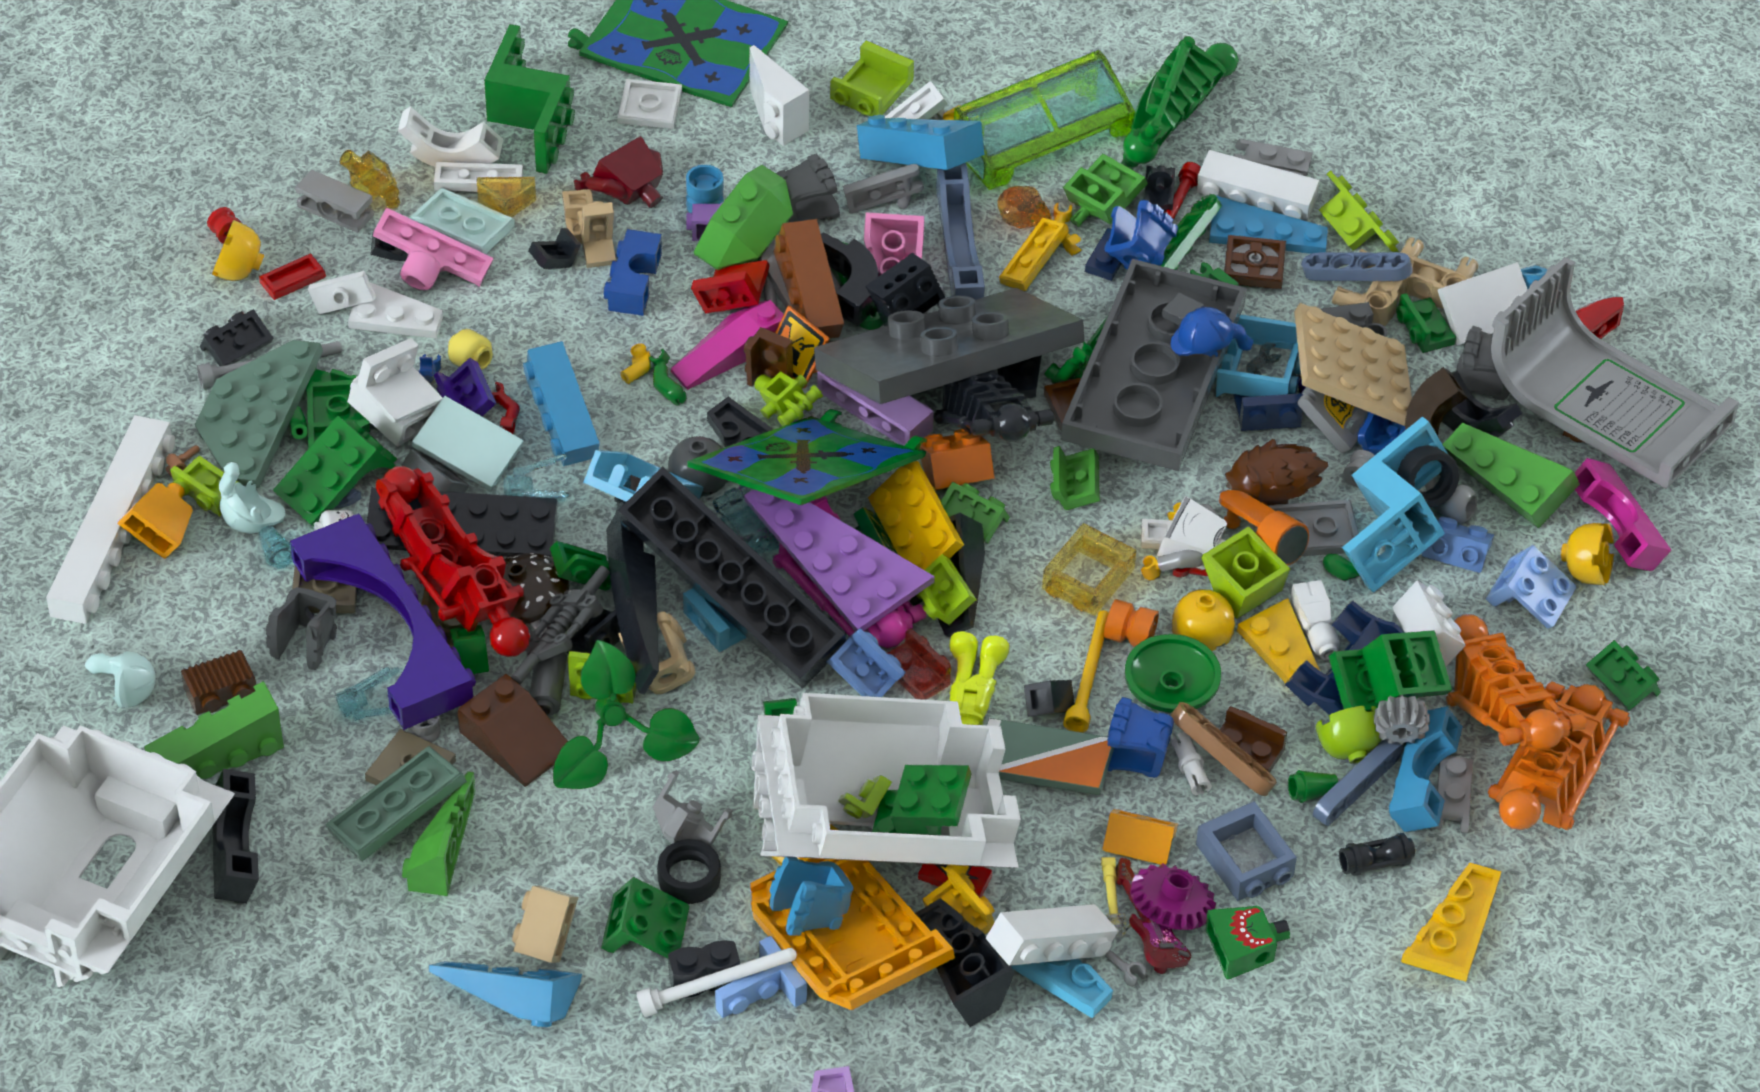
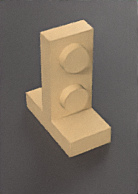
(597, 233)

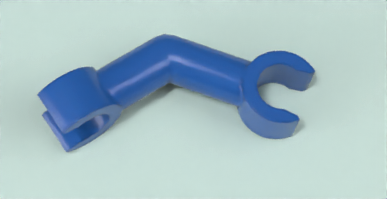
(429, 367)

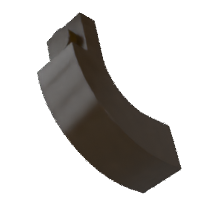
(1435, 399)

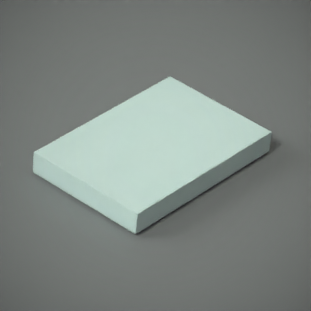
(464, 220)
(467, 443)

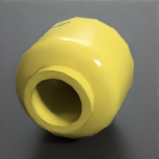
(468, 345)

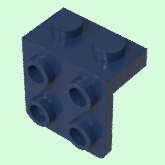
(1268, 411)

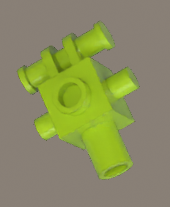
(785, 397)

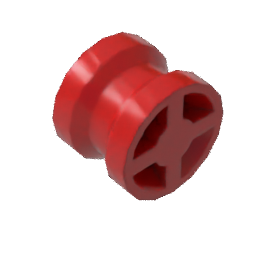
(220, 222)

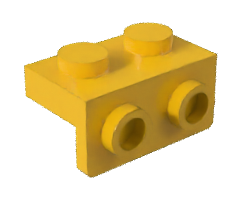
(960, 896)

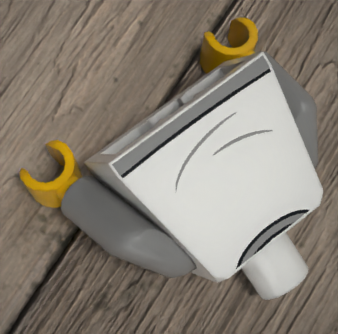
(1190, 535)

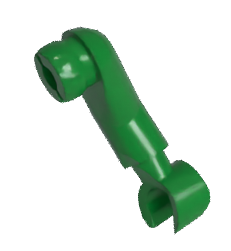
(1071, 365)
(663, 383)

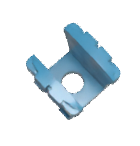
(814, 893)

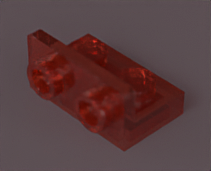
(924, 667)

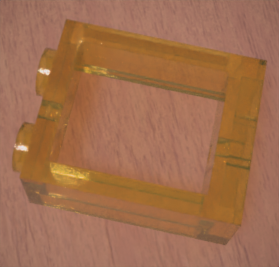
(1100, 548)

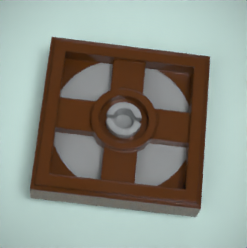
(1255, 261)

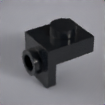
(556, 253)

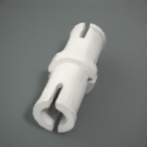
(1191, 764)

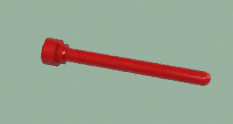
(1188, 179)

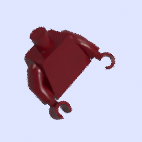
(627, 174)

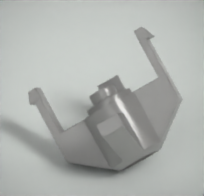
(685, 820)

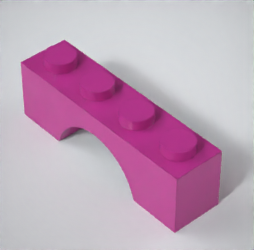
(1638, 538)

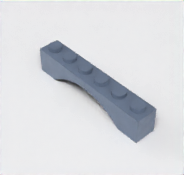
(958, 236)

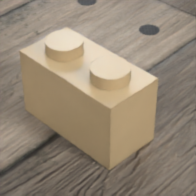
(544, 923)

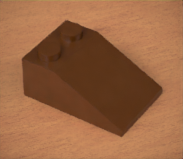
(511, 729)

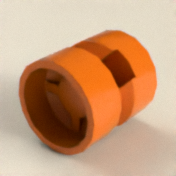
(1129, 624)

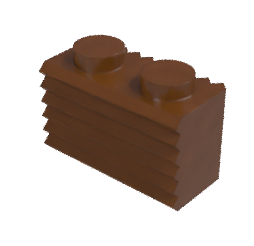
(218, 681)

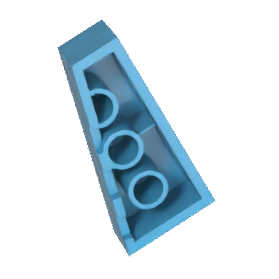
(920, 141)
(560, 403)

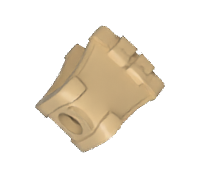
(677, 664)

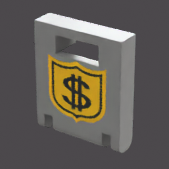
(1332, 418)

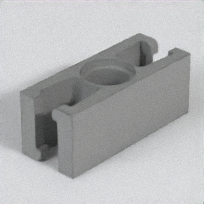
(334, 201)

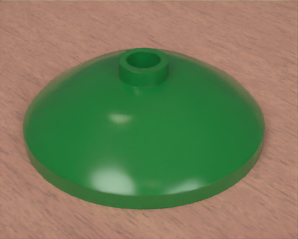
(1173, 662)

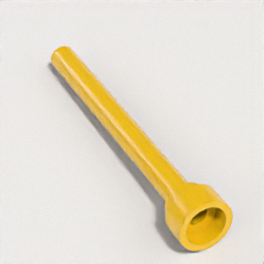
(1077, 716)

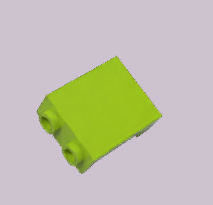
(873, 81)

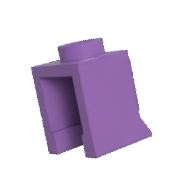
(699, 218)

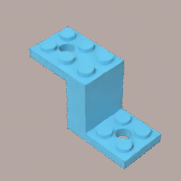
(1403, 514)

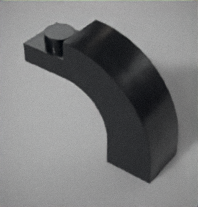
(860, 269)
(1475, 414)

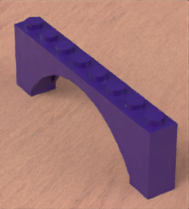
(352, 555)

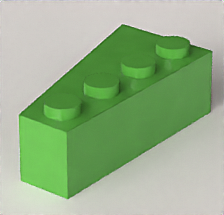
(1513, 474)
(227, 738)

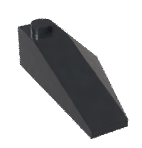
(969, 564)
(977, 974)

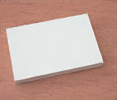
(1481, 299)

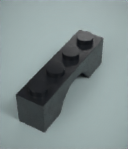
(233, 863)

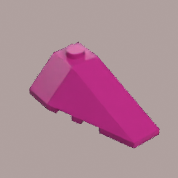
(725, 344)

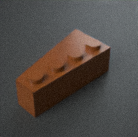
(808, 275)

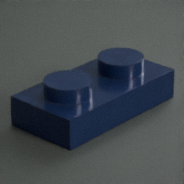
(1100, 262)

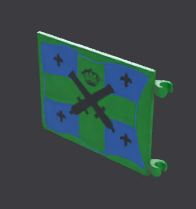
(682, 43)
(808, 459)

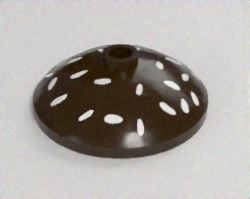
(539, 581)

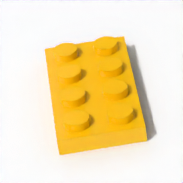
(915, 517)

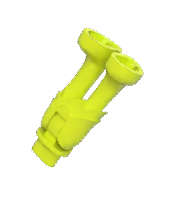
(975, 691)

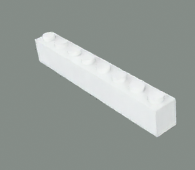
(100, 538)

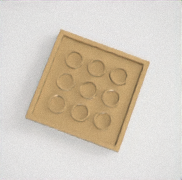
(1352, 364)

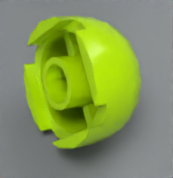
(1349, 734)

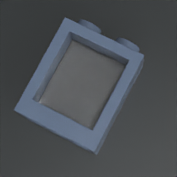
(1246, 851)

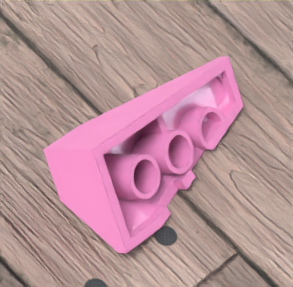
(893, 238)

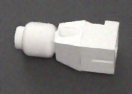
(1314, 616)

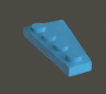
(1250, 221)

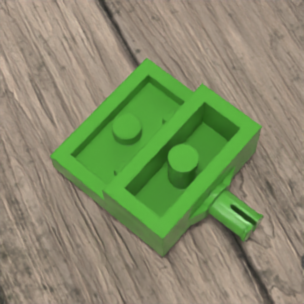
(1102, 189)

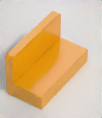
(1139, 836)

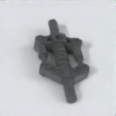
(566, 610)

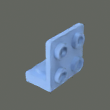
(1534, 584)

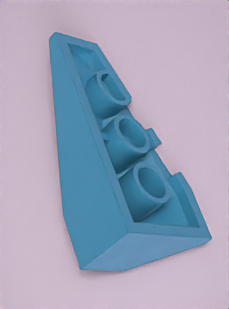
(533, 996)

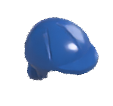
(1206, 332)

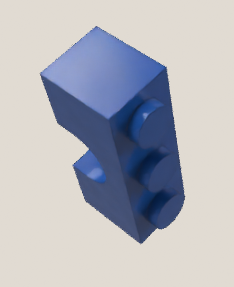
(636, 254)

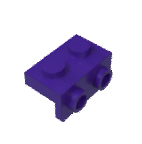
(467, 387)

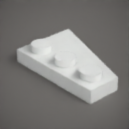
(396, 314)

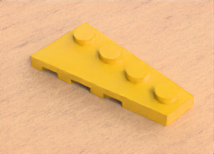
(1455, 929)

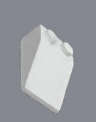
(778, 99)

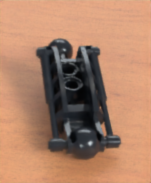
(990, 406)

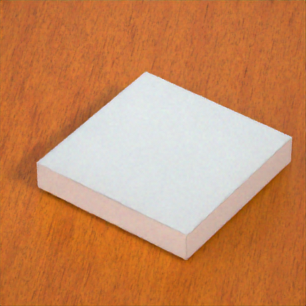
(649, 103)

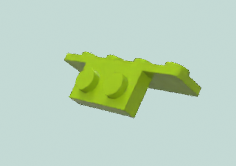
(1351, 220)

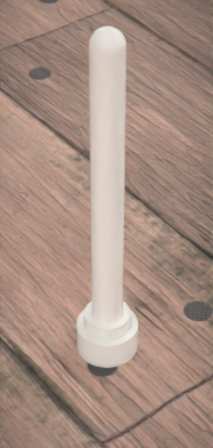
(653, 1000)

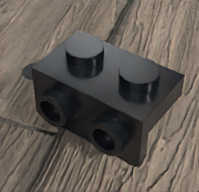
(603, 628)

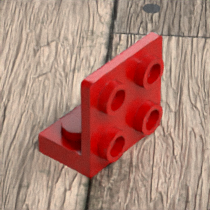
(731, 287)

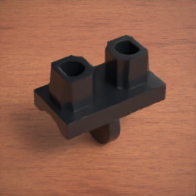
(1160, 186)

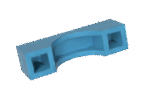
(1415, 799)

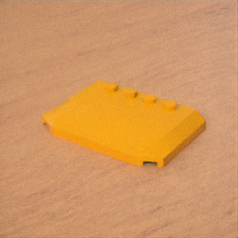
(872, 950)

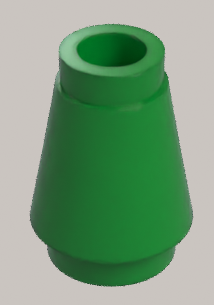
(1310, 785)

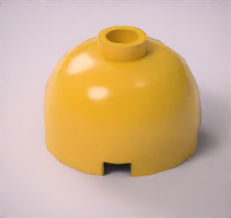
(239, 253)
(1589, 554)
(1204, 617)

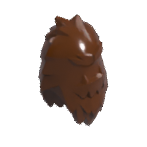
(1276, 472)

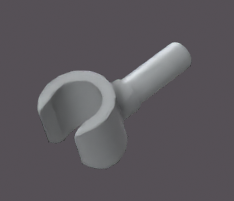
(1127, 969)

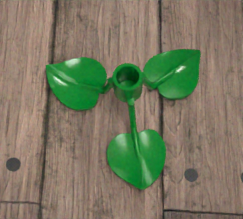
(602, 677)

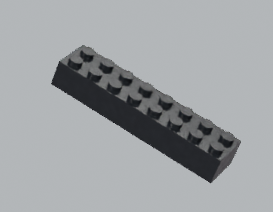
(732, 577)

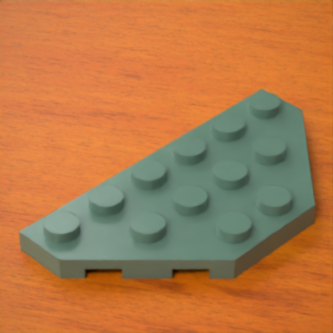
(254, 406)

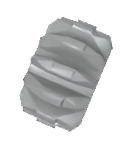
(1401, 719)

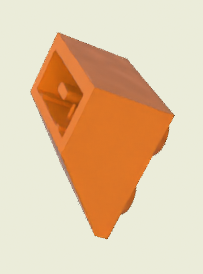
(956, 459)

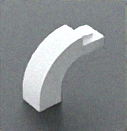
(435, 145)

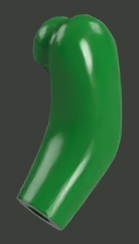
(298, 424)

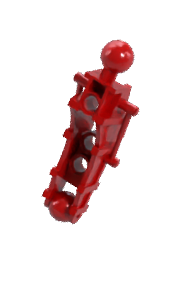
(450, 565)

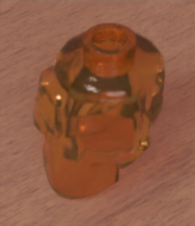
(1022, 207)

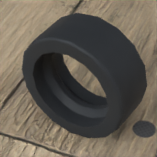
(1449, 473)
(689, 850)

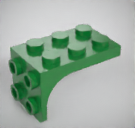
(332, 469)

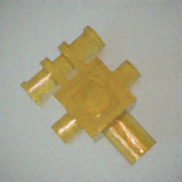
(371, 176)

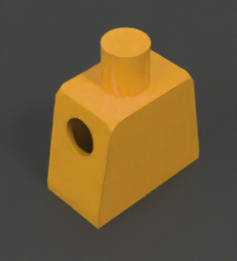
(159, 518)

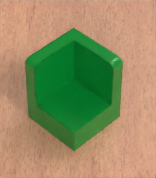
(471, 648)

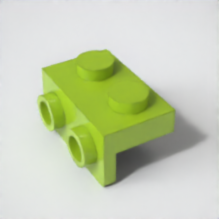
(201, 483)
(948, 594)

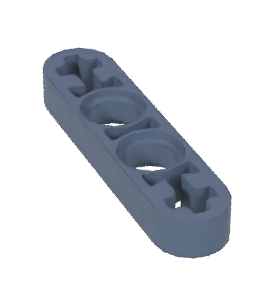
(1388, 266)
(1357, 781)

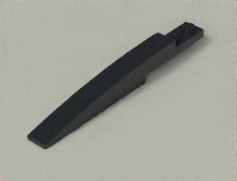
(634, 595)

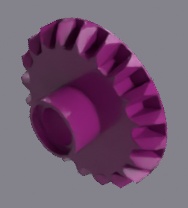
(1172, 897)

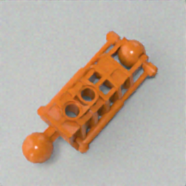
(1501, 693)
(1562, 773)

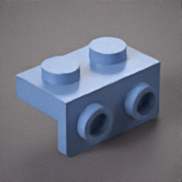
(1461, 545)
(866, 665)

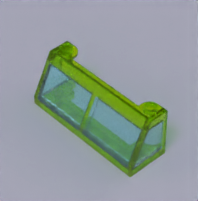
(1046, 115)

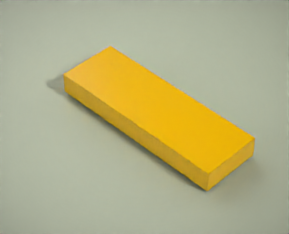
(1033, 254)

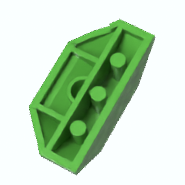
(746, 220)

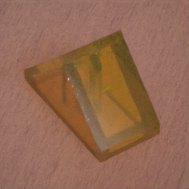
(506, 194)

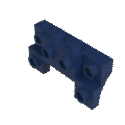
(1360, 630)

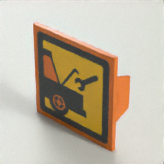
(804, 339)

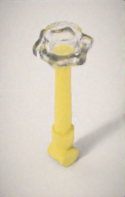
(1109, 876)

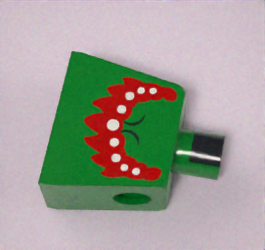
(1244, 938)

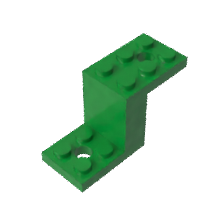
(529, 98)

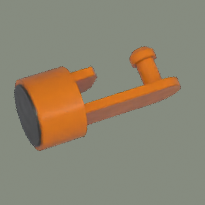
(1277, 529)

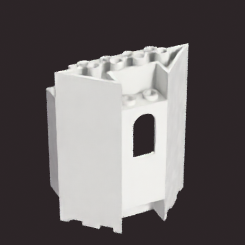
(845, 739)
(55, 818)

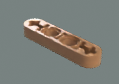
(1223, 749)

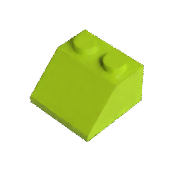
(1245, 571)

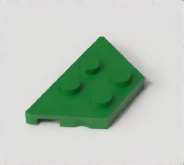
(328, 399)

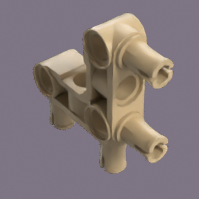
(1422, 283)

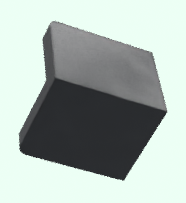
(1048, 697)

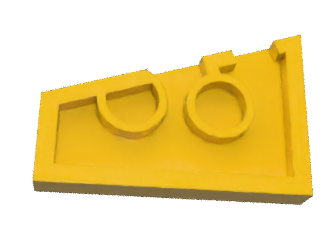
(1278, 639)

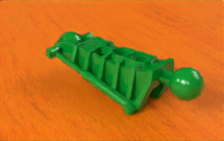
(1174, 95)

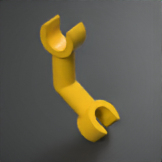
(1070, 241)

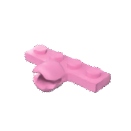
(430, 252)

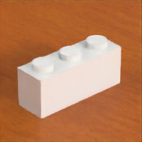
(1424, 610)

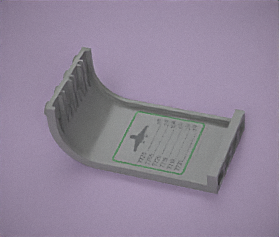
(1598, 391)

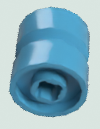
(704, 186)

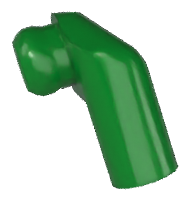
(1339, 567)

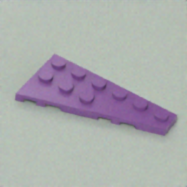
(847, 566)

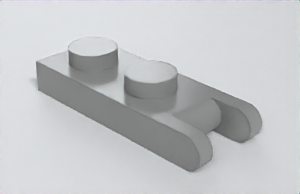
(1275, 156)
(882, 188)
(1455, 789)

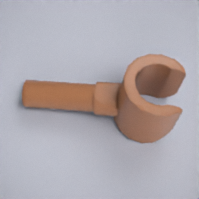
(178, 461)

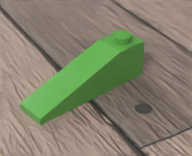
(437, 849)

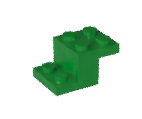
(1392, 667)
(925, 800)

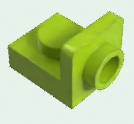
(871, 794)

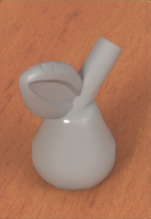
(1460, 505)

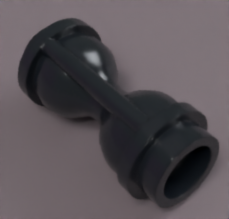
(1364, 857)

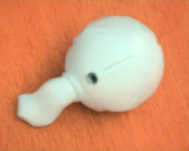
(243, 506)
(132, 676)

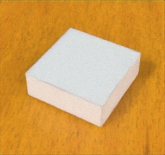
(1153, 532)

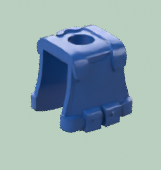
(1140, 237)
(1138, 738)

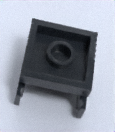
(905, 287)

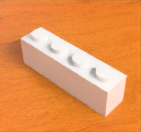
(1258, 185)
(1051, 934)

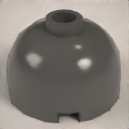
(688, 450)

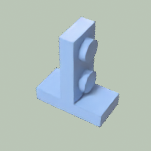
(742, 992)

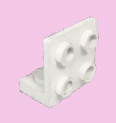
(395, 383)

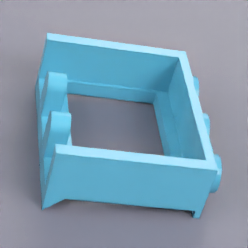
(1253, 385)
(612, 469)

